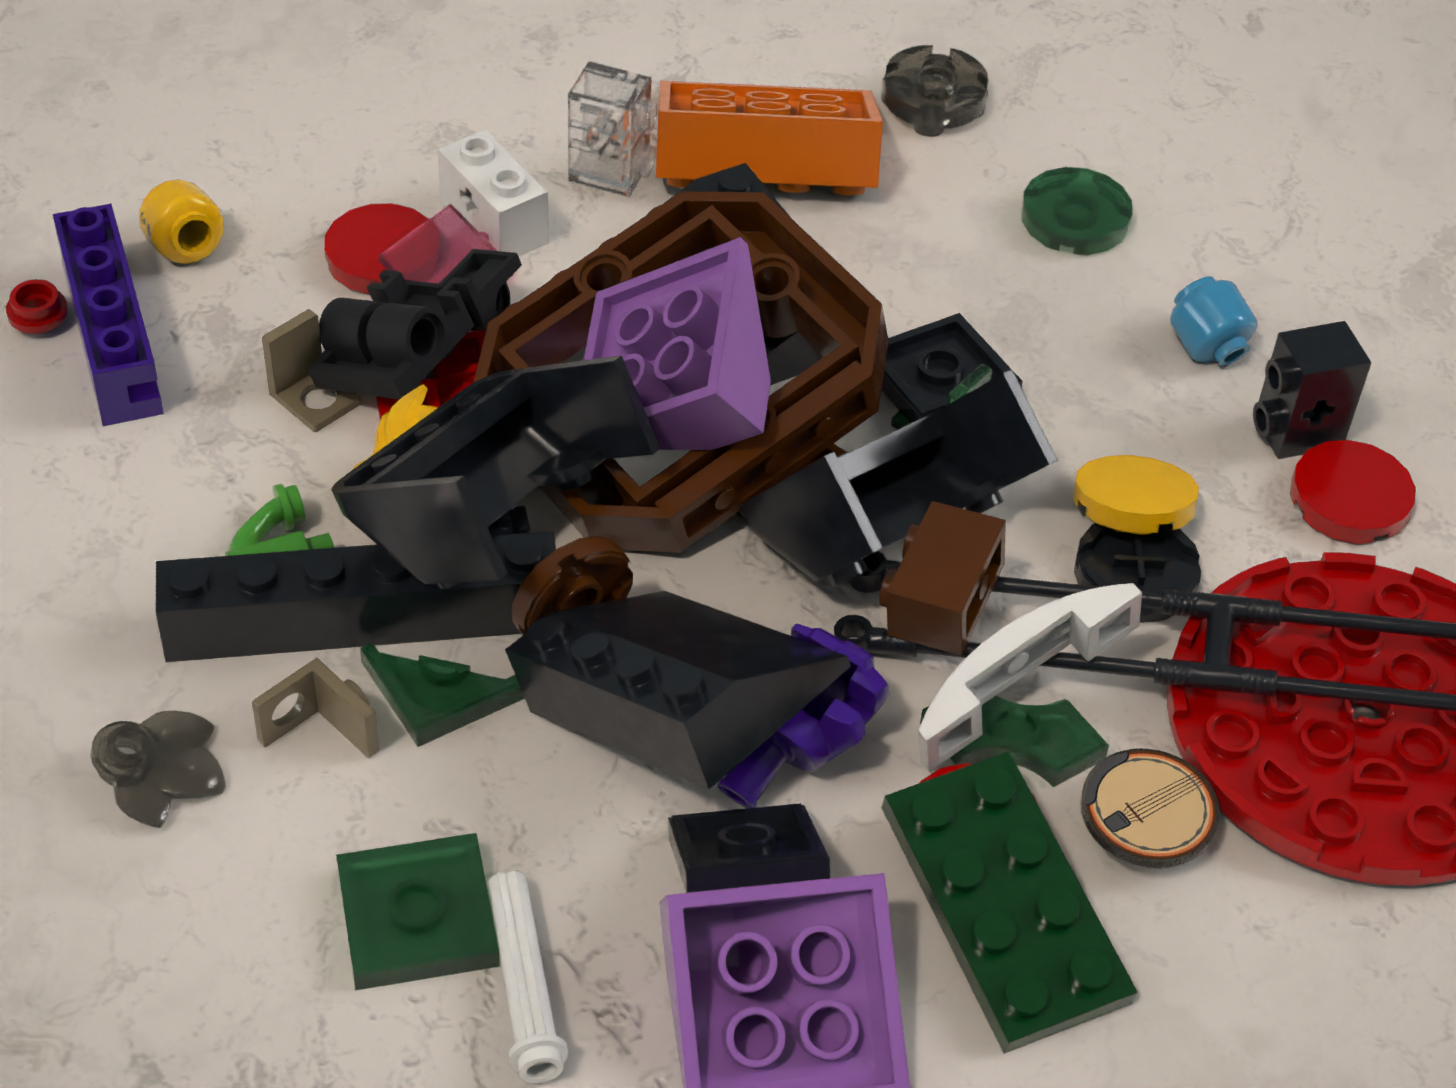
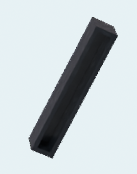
(328, 601)

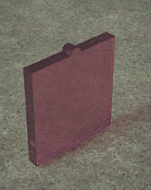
(434, 247)

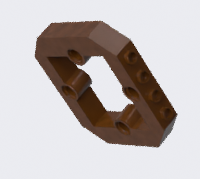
(795, 290)

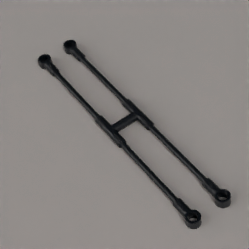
(1214, 671)

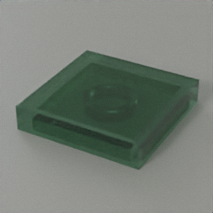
(417, 911)

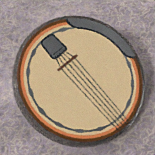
(1149, 808)

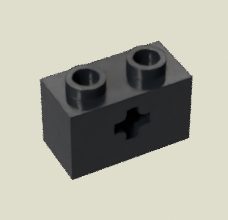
(1310, 388)

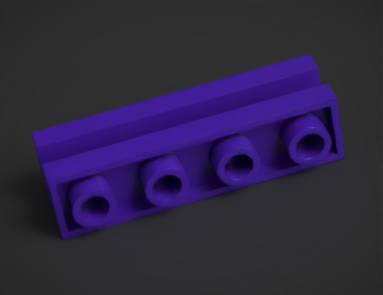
(108, 315)

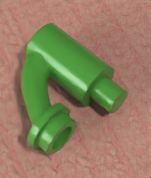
(284, 508)

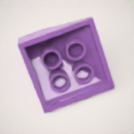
(690, 347)
(785, 985)

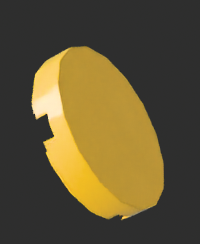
(1135, 493)

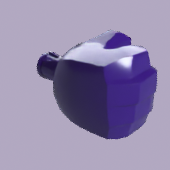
(818, 731)

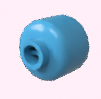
(1213, 321)

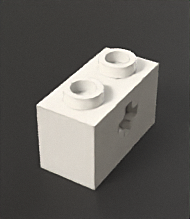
(494, 193)

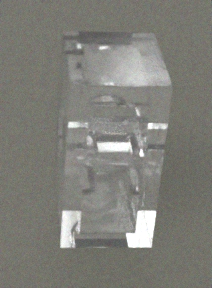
(610, 129)

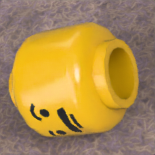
(181, 221)

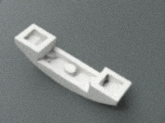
(1085, 619)

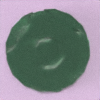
(1076, 210)

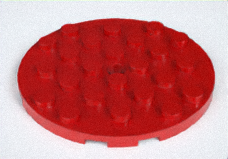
(1299, 768)

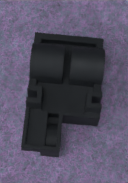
(409, 325)

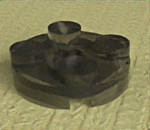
(935, 89)

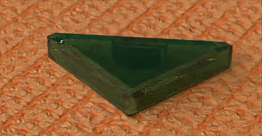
(436, 693)

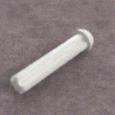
(537, 1049)

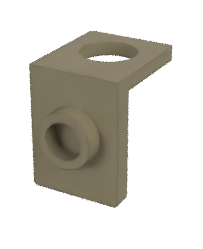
(287, 356)
(321, 692)

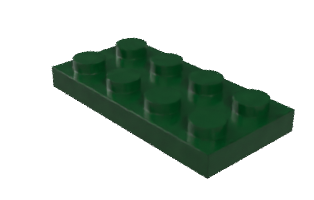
(1008, 901)

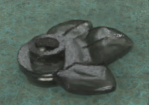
(166, 765)

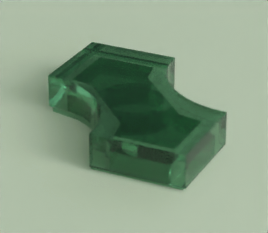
(1041, 738)

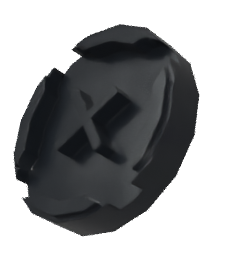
(1147, 560)

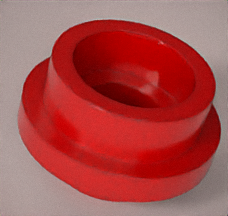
(36, 307)

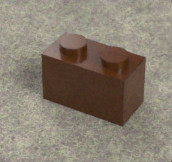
(944, 577)

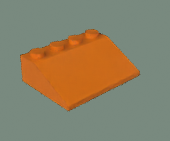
(778, 131)

